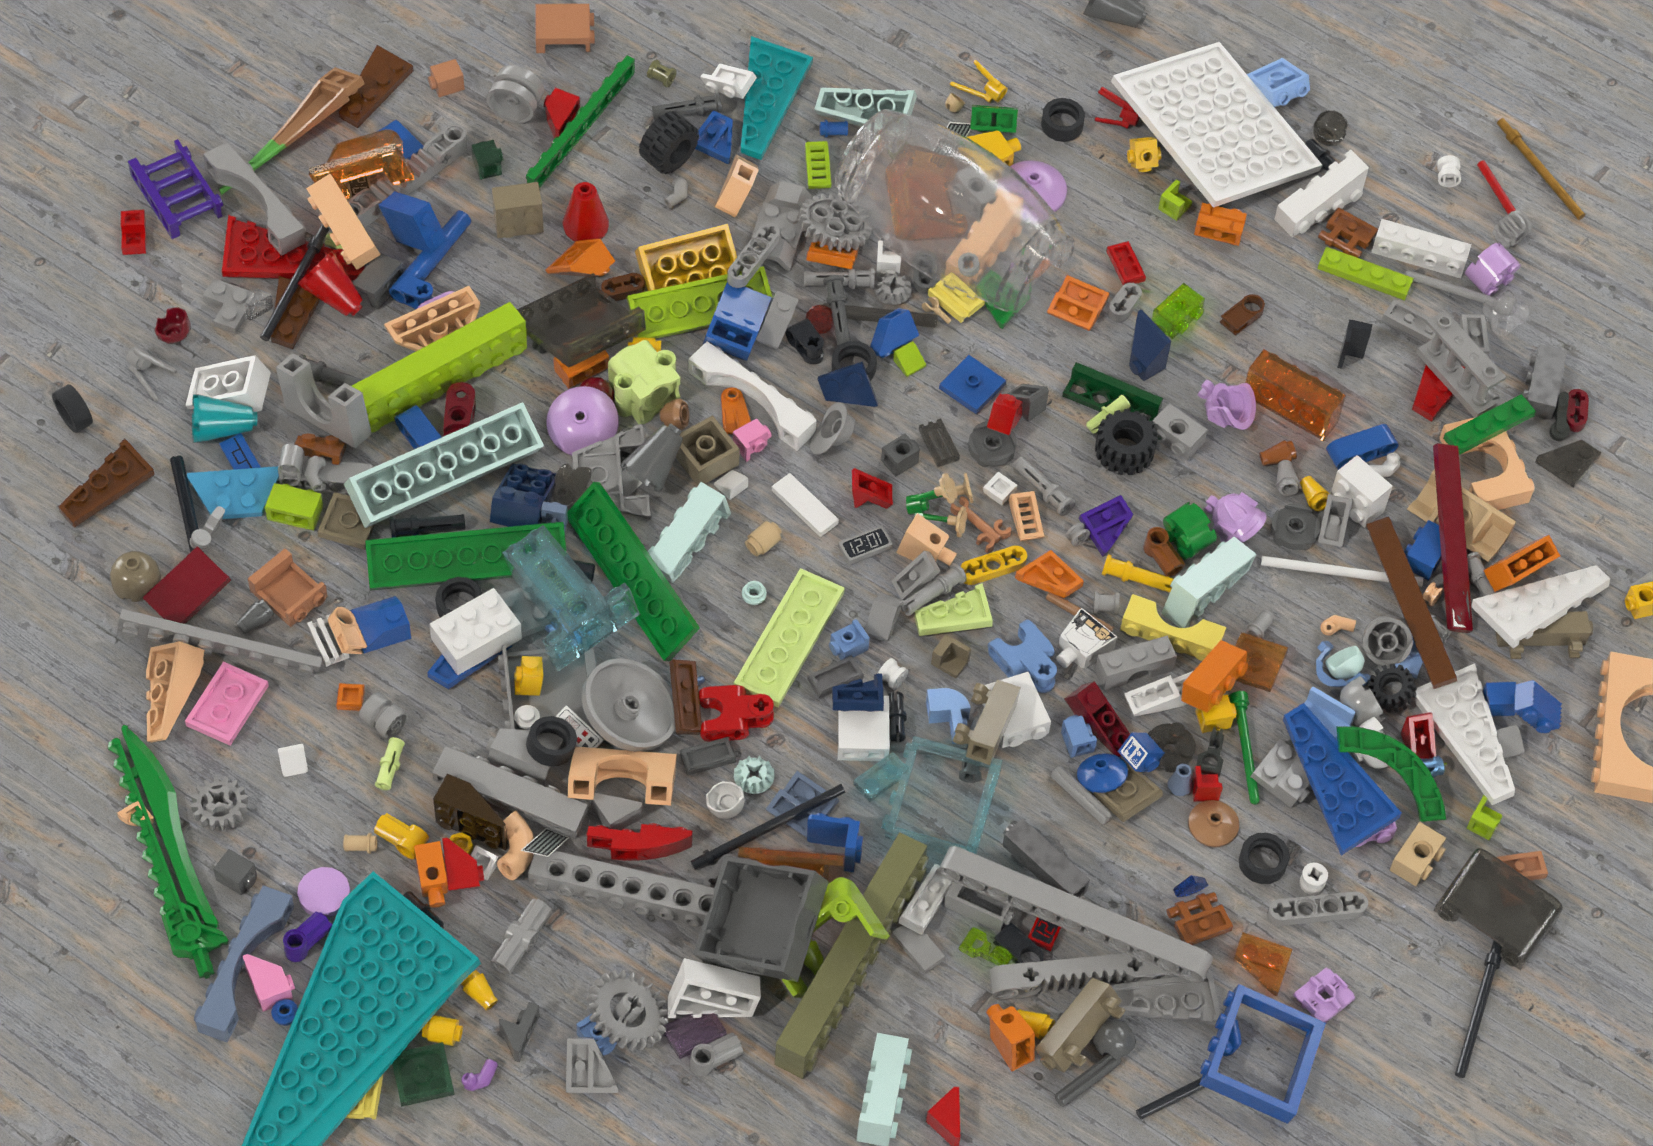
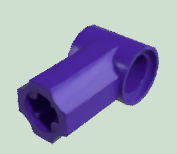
(306, 935)

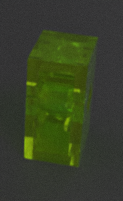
(1178, 311)

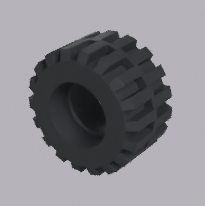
(669, 142)
(1126, 426)

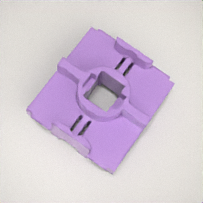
(1328, 982)

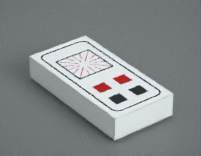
(585, 735)

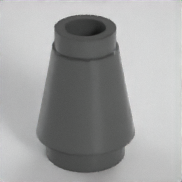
(255, 616)

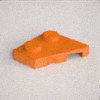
(1050, 575)

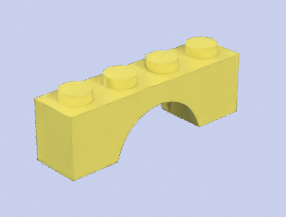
(1144, 621)

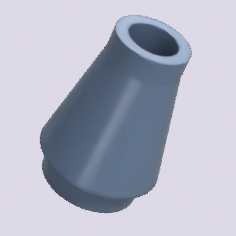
(1180, 781)

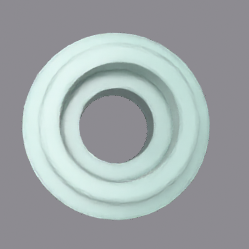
(754, 587)

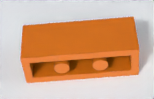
(1521, 563)
(1214, 676)

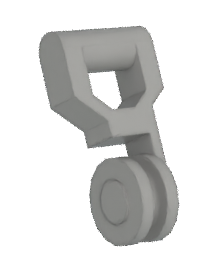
(202, 537)

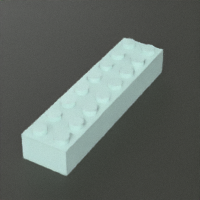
(443, 465)

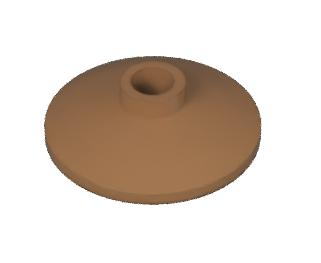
(1210, 832)

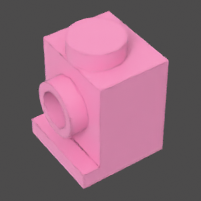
(751, 438)

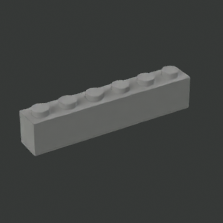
(512, 792)

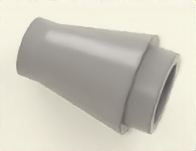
(1287, 480)

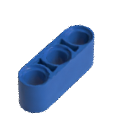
(416, 427)
(1366, 444)

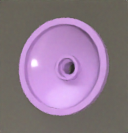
(1046, 181)
(599, 423)

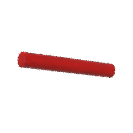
(1496, 187)

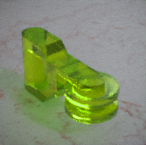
(998, 956)

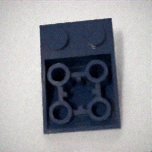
(521, 496)

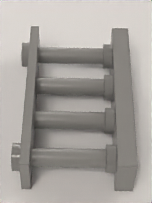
(1449, 370)

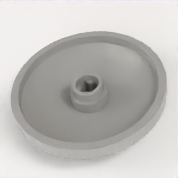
(629, 705)

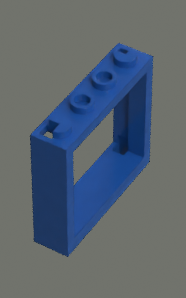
(1242, 1093)

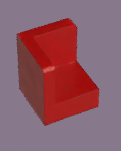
(1205, 786)

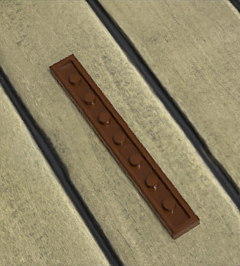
(1411, 603)

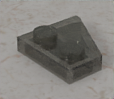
(1569, 461)

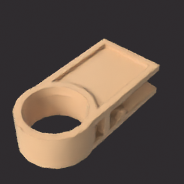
(347, 635)

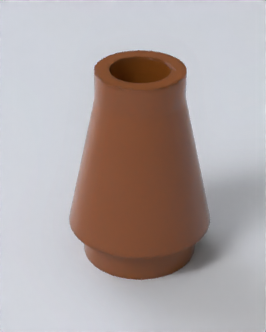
(1278, 452)

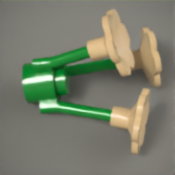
(919, 503)

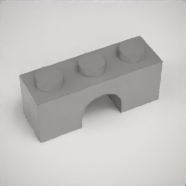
(1119, 665)

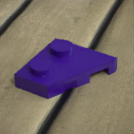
(1107, 522)

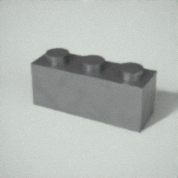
(1545, 380)

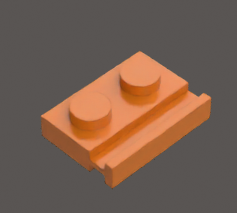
(831, 257)

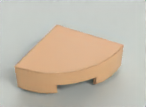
(125, 814)

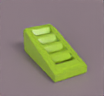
(817, 151)

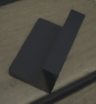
(1355, 340)

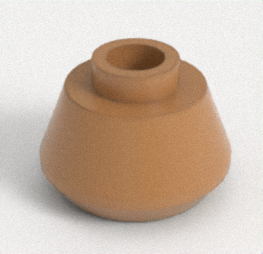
(676, 413)

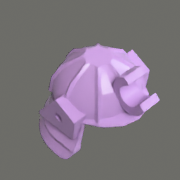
(1229, 404)
(1235, 516)

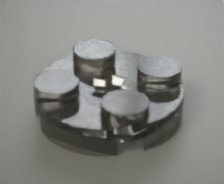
(1180, 738)

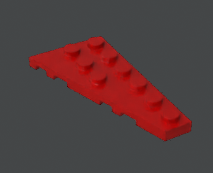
(253, 256)

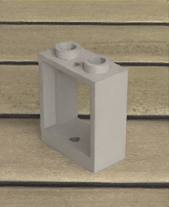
(974, 912)

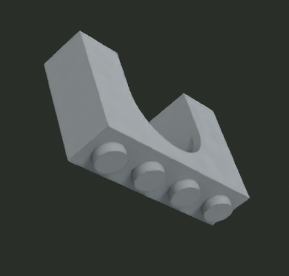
(342, 416)

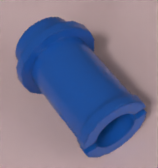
(833, 128)

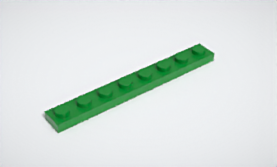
(582, 122)

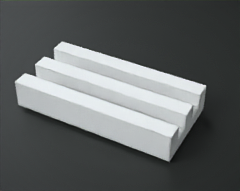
(321, 624)

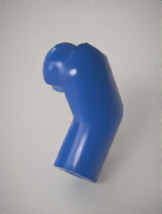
(1234, 1040)

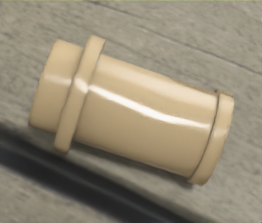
(360, 843)

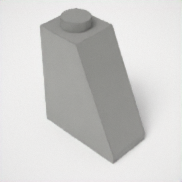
(510, 751)

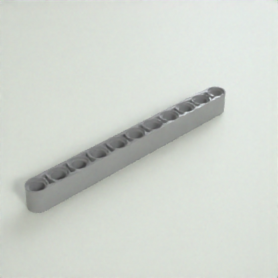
(1076, 914)

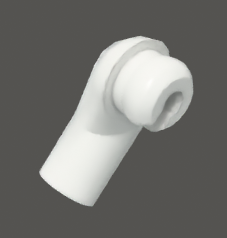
(1389, 466)

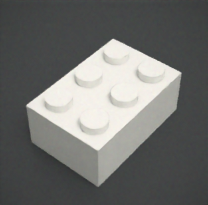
(475, 631)

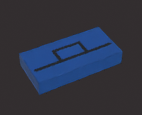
(238, 453)

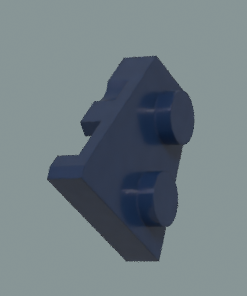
(848, 386)
(859, 695)

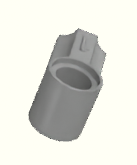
(716, 1053)

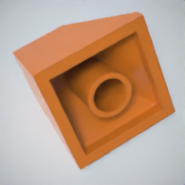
(583, 259)

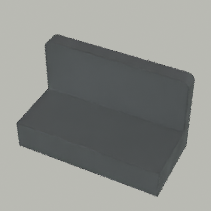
(379, 278)

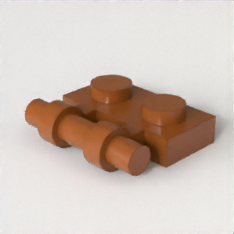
(1350, 228)
(1203, 925)

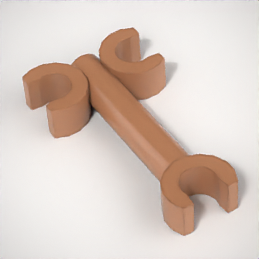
(989, 534)

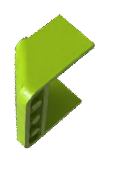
(843, 903)

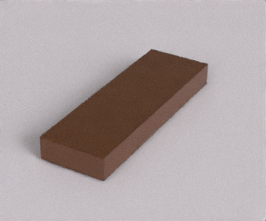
(685, 697)

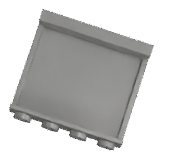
(557, 688)

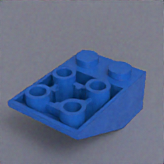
(737, 320)

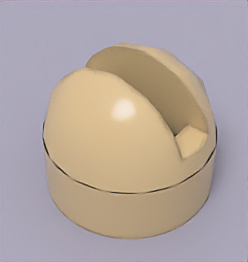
(954, 103)

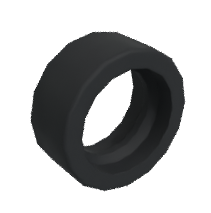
(1065, 106)
(858, 349)
(72, 408)
(454, 585)
(547, 756)
(1268, 841)

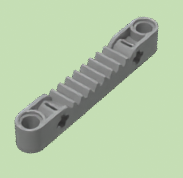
(429, 161)
(1013, 981)

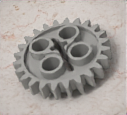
(833, 223)

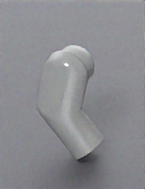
(311, 472)

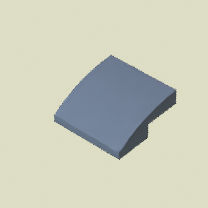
(795, 793)

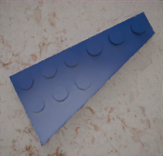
(1345, 792)

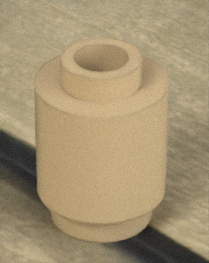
(763, 538)

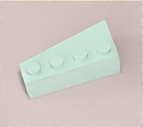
(689, 530)

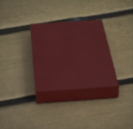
(187, 587)

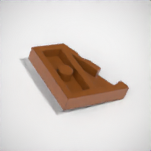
(318, 446)

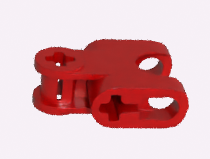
(737, 712)

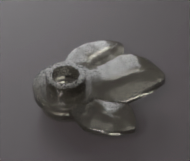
(572, 481)

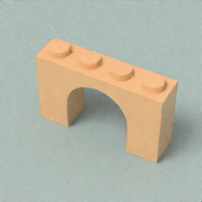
(1512, 485)
(594, 765)

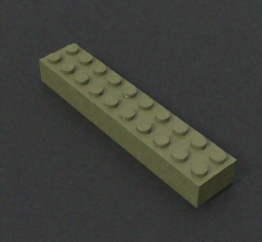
(849, 959)

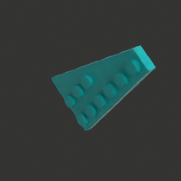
(770, 96)

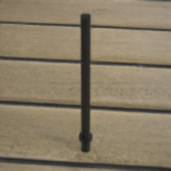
(709, 856)

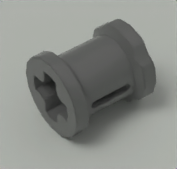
(970, 773)

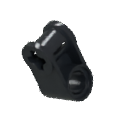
(806, 341)

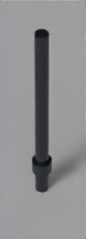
(314, 247)
(1492, 963)

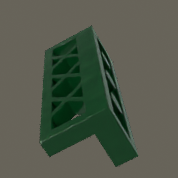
(1098, 383)

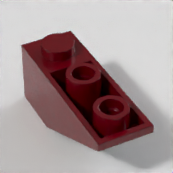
(1099, 714)

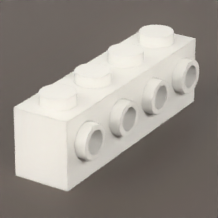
(1421, 248)

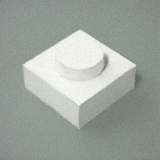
(999, 488)

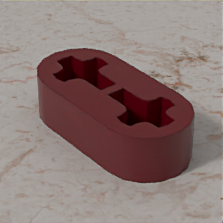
(1581, 410)

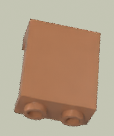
(563, 25)
(287, 588)

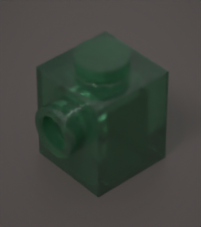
(487, 159)

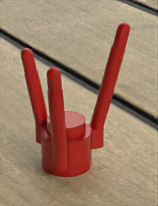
(1128, 114)

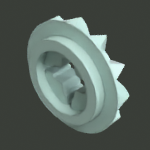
(753, 784)

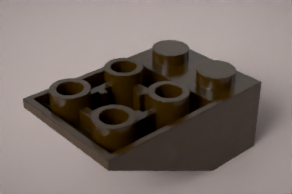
(466, 811)

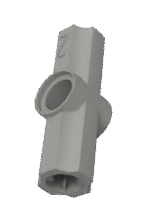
(521, 936)

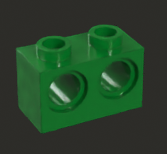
(993, 118)

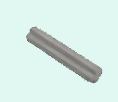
(1081, 795)

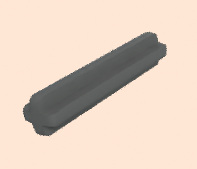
(1086, 1080)

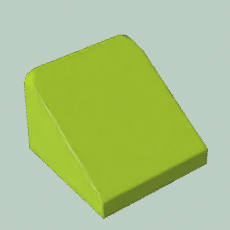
(909, 359)

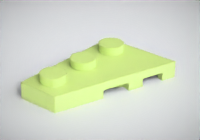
(958, 614)

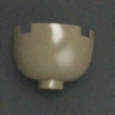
(134, 575)

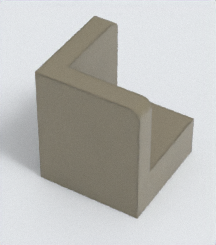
(951, 656)

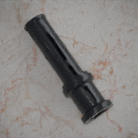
(415, 525)

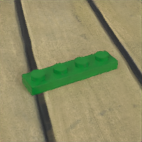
(1490, 424)

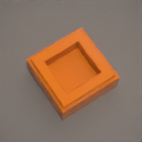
(350, 696)

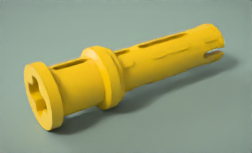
(1127, 571)

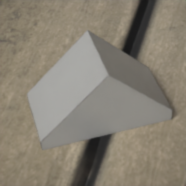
(883, 616)
(615, 811)

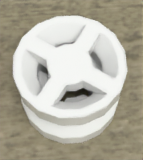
(893, 673)
(1309, 883)

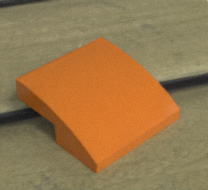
(1078, 303)

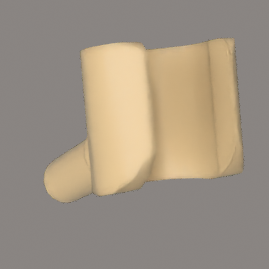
(935, 308)

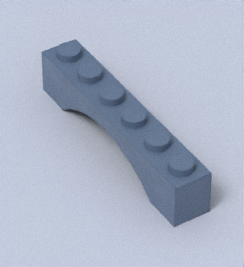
(267, 916)

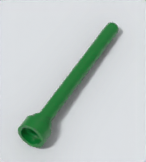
(1241, 703)

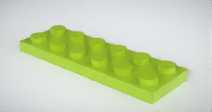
(687, 305)

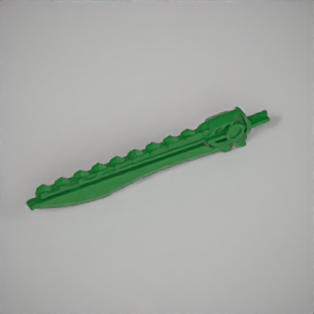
(182, 925)

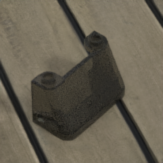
(1501, 906)

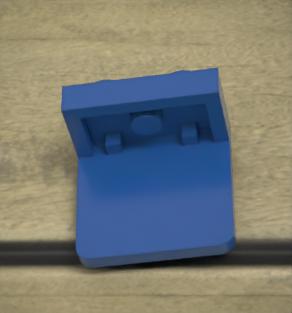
(837, 832)

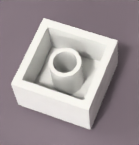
(1365, 488)

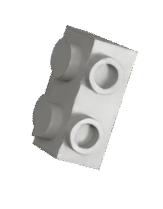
(1283, 774)

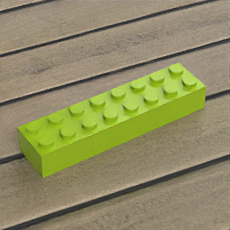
(437, 366)

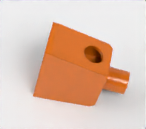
(431, 866)
(1011, 1036)

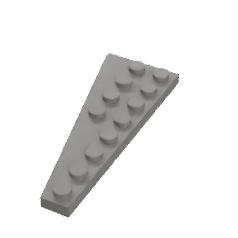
(167, 631)

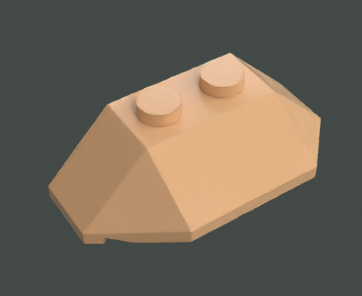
(434, 320)

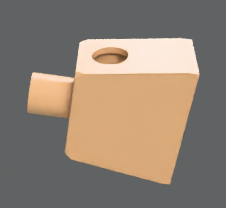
(925, 537)

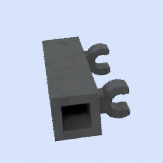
(1043, 859)

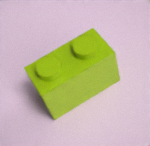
(294, 506)

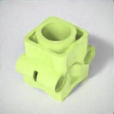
(643, 380)

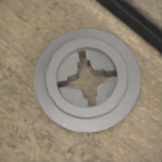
(901, 293)

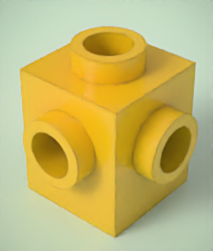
(1143, 146)

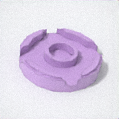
(323, 891)

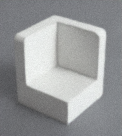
(887, 261)

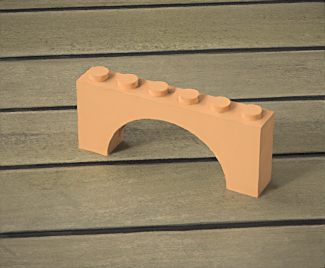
(1617, 768)

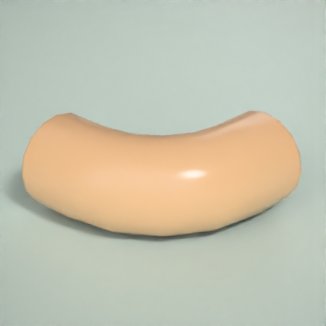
(518, 836)

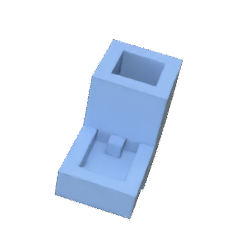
(947, 706)

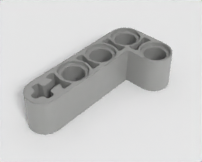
(293, 465)

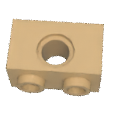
(1421, 841)

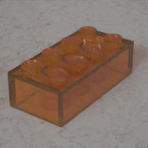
(1295, 394)

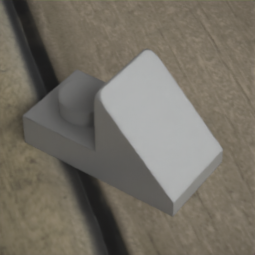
(1335, 520)
(916, 575)

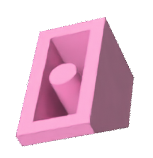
(268, 981)

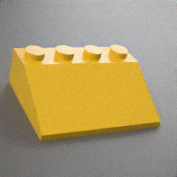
(686, 258)

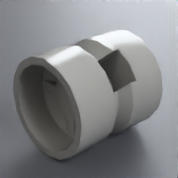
(383, 715)

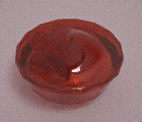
(821, 318)

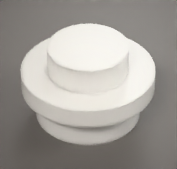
(526, 716)

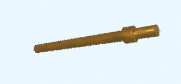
(1514, 138)

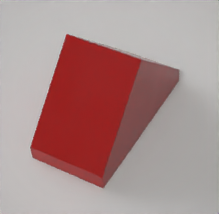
(1419, 735)
(945, 1117)

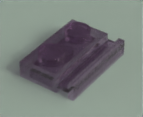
(690, 1031)

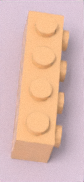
(343, 222)

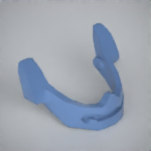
(1325, 648)

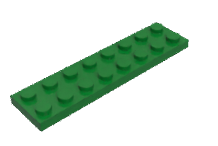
(444, 556)
(628, 562)

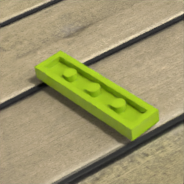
(1365, 273)

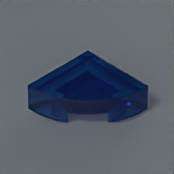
(1190, 886)

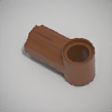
(1163, 553)

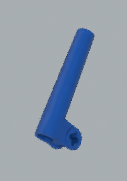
(410, 286)

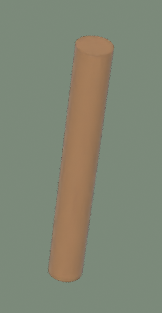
(1071, 608)

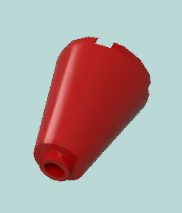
(585, 214)
(332, 286)

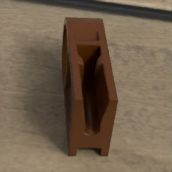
(1239, 317)

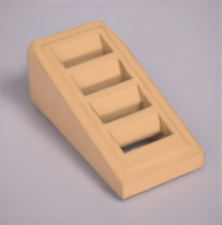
(1023, 498)

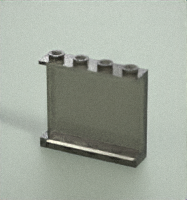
(580, 321)

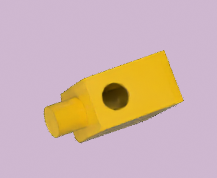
(997, 144)

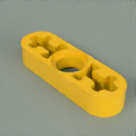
(1000, 556)

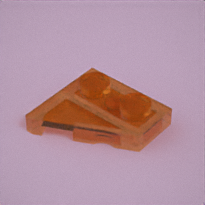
(1263, 960)

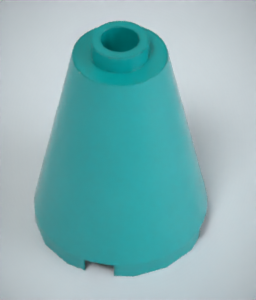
(219, 418)

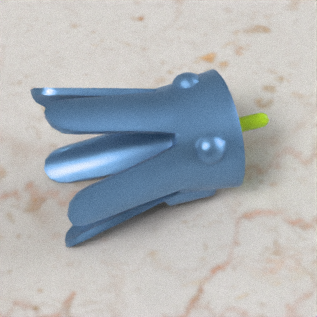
(1435, 765)

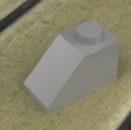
(776, 319)

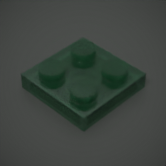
(422, 1074)

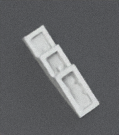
(1157, 696)

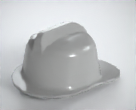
(833, 430)

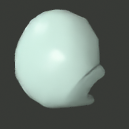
(1345, 663)

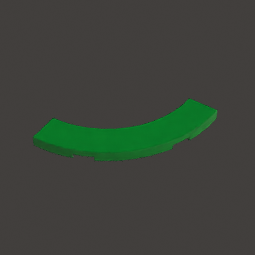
(1402, 760)

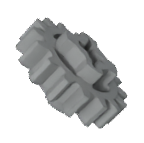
(219, 803)

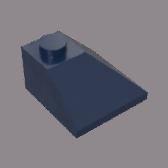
(1148, 348)

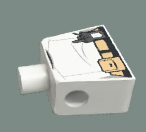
(1084, 641)

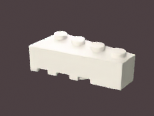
(1323, 195)

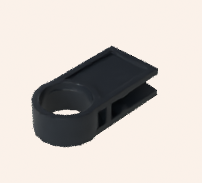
(1016, 943)

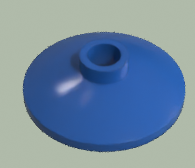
(1102, 773)

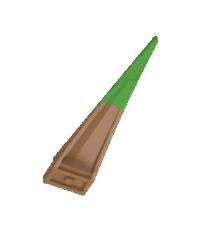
(323, 99)

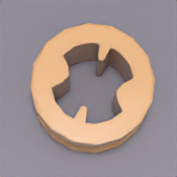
(1432, 594)

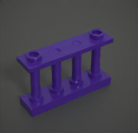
(161, 205)

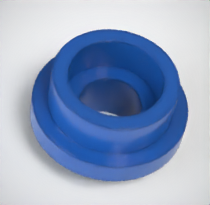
(284, 1019)

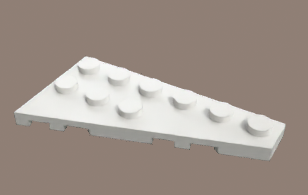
(1538, 604)
(1469, 731)

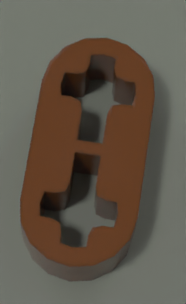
(623, 286)

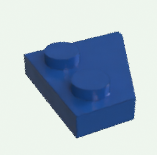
(716, 137)

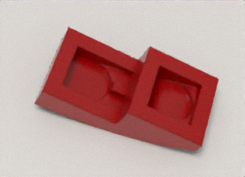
(133, 232)

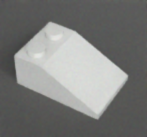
(234, 381)

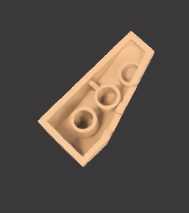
(172, 675)

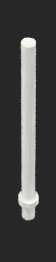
(1328, 569)

